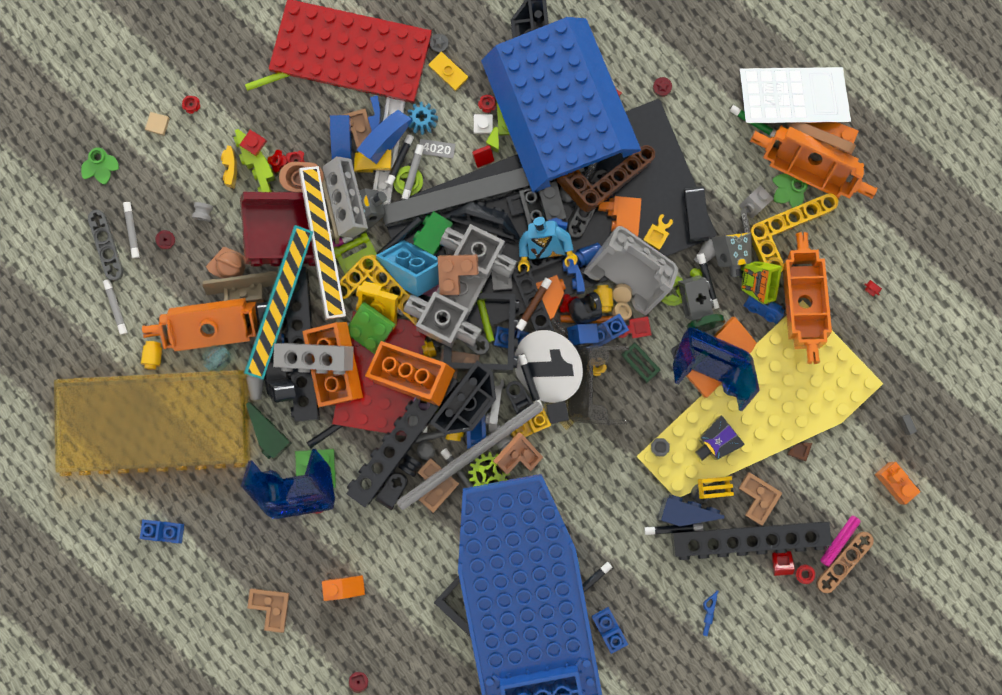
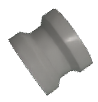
(202, 211)

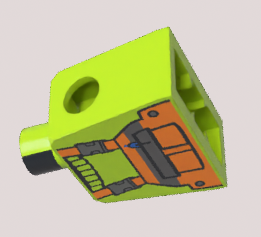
(761, 281)

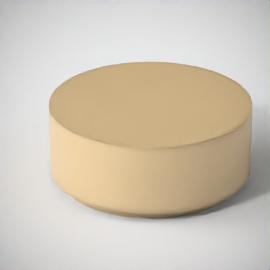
(622, 293)
(623, 309)

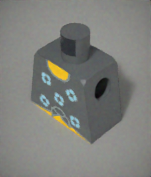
(372, 205)
(733, 251)

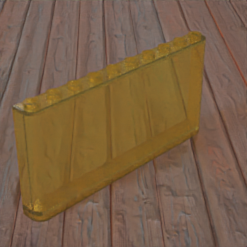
(151, 422)

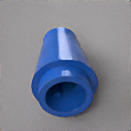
(586, 254)

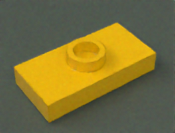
(448, 71)

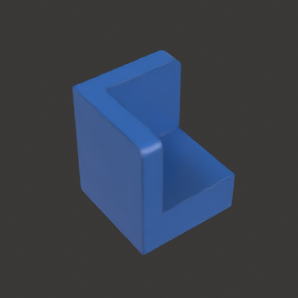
(583, 334)

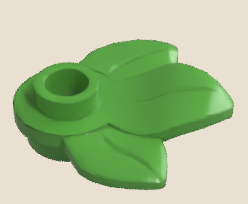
(101, 168)
(787, 191)

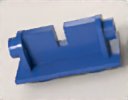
(772, 312)

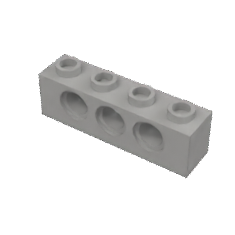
(345, 197)
(341, 357)

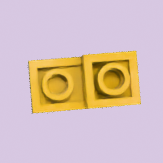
(229, 160)
(363, 164)
(534, 425)

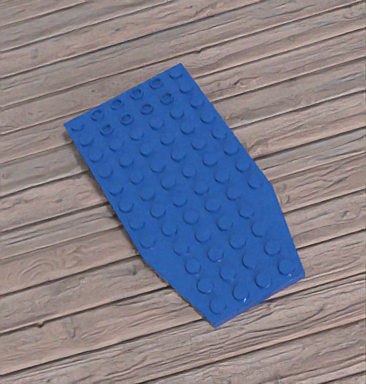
(524, 592)

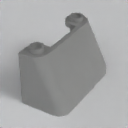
(635, 263)

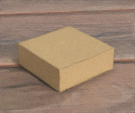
(157, 123)

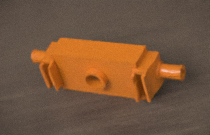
(826, 175)
(186, 325)
(809, 325)

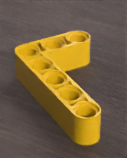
(785, 225)
(373, 274)

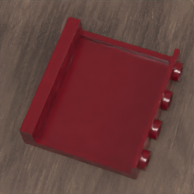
(269, 224)

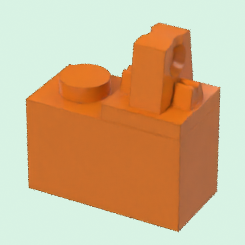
(624, 211)
(897, 482)

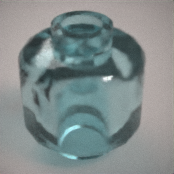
(216, 358)

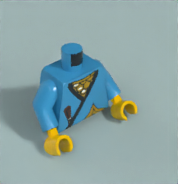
(543, 241)

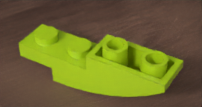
(262, 169)

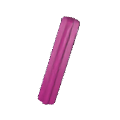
(840, 541)

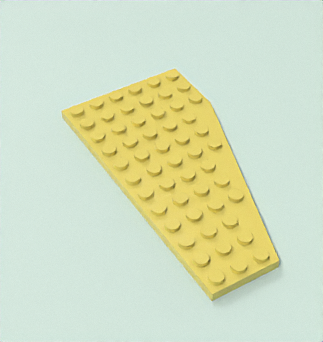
(791, 406)

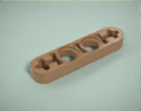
(823, 136)
(847, 564)

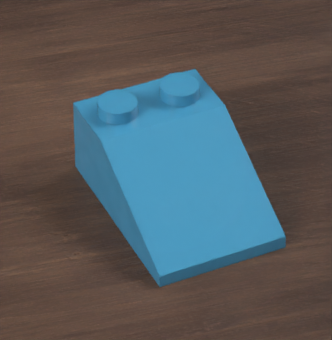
(411, 267)

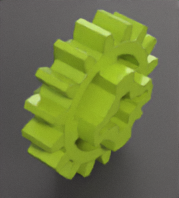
(480, 469)

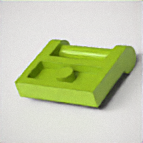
(348, 262)

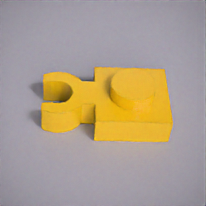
(657, 235)

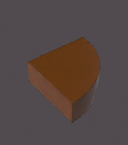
(800, 451)

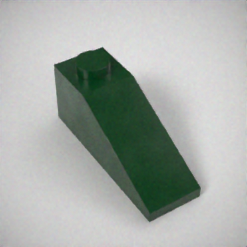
(268, 435)

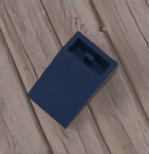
(680, 513)

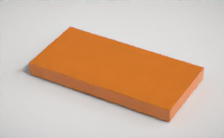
(732, 333)

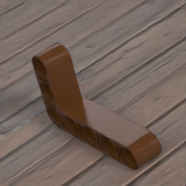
(608, 181)

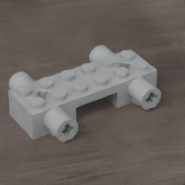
(458, 307)

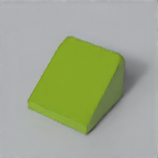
(493, 140)

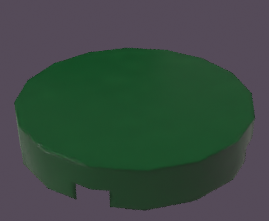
(707, 322)

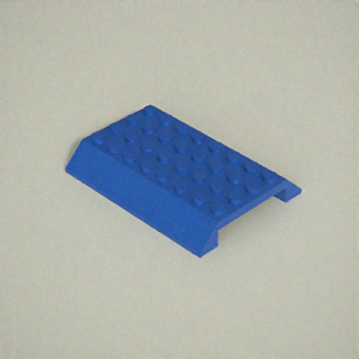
(558, 100)

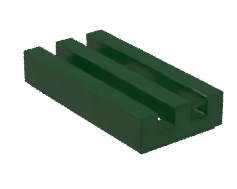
(645, 356)

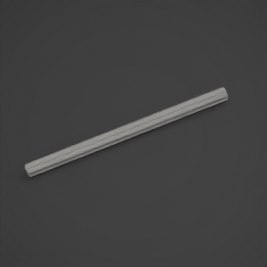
(469, 455)

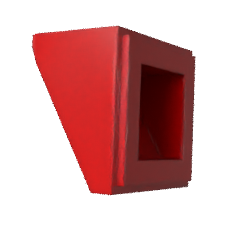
(483, 156)
(783, 563)

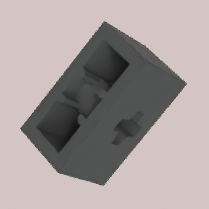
(689, 292)

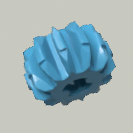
(428, 114)

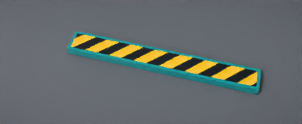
(278, 302)

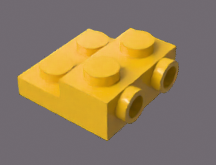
(381, 301)

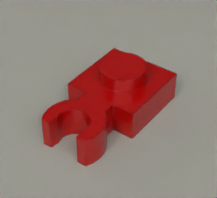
(638, 327)

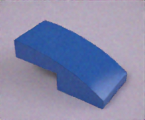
(375, 120)

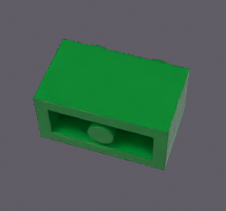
(431, 234)

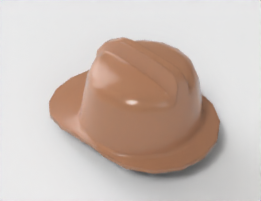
(290, 177)
(227, 264)

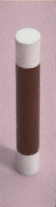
(533, 304)

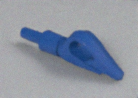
(710, 611)

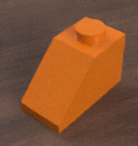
(553, 295)
(343, 588)

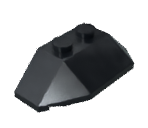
(529, 16)
(490, 220)
(467, 401)

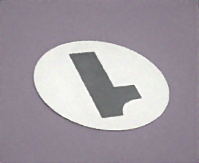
(552, 363)

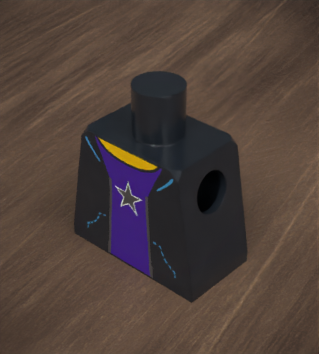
(718, 440)

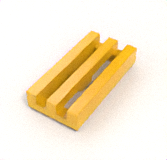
(727, 487)

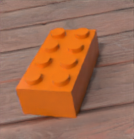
(410, 373)
(331, 387)

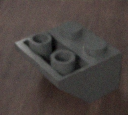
(544, 203)

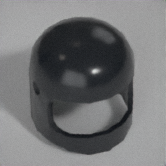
(582, 311)

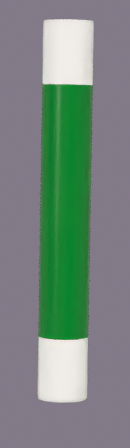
(761, 126)

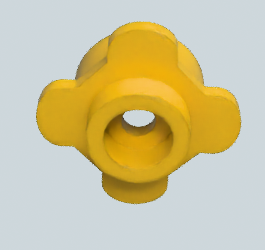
(429, 349)

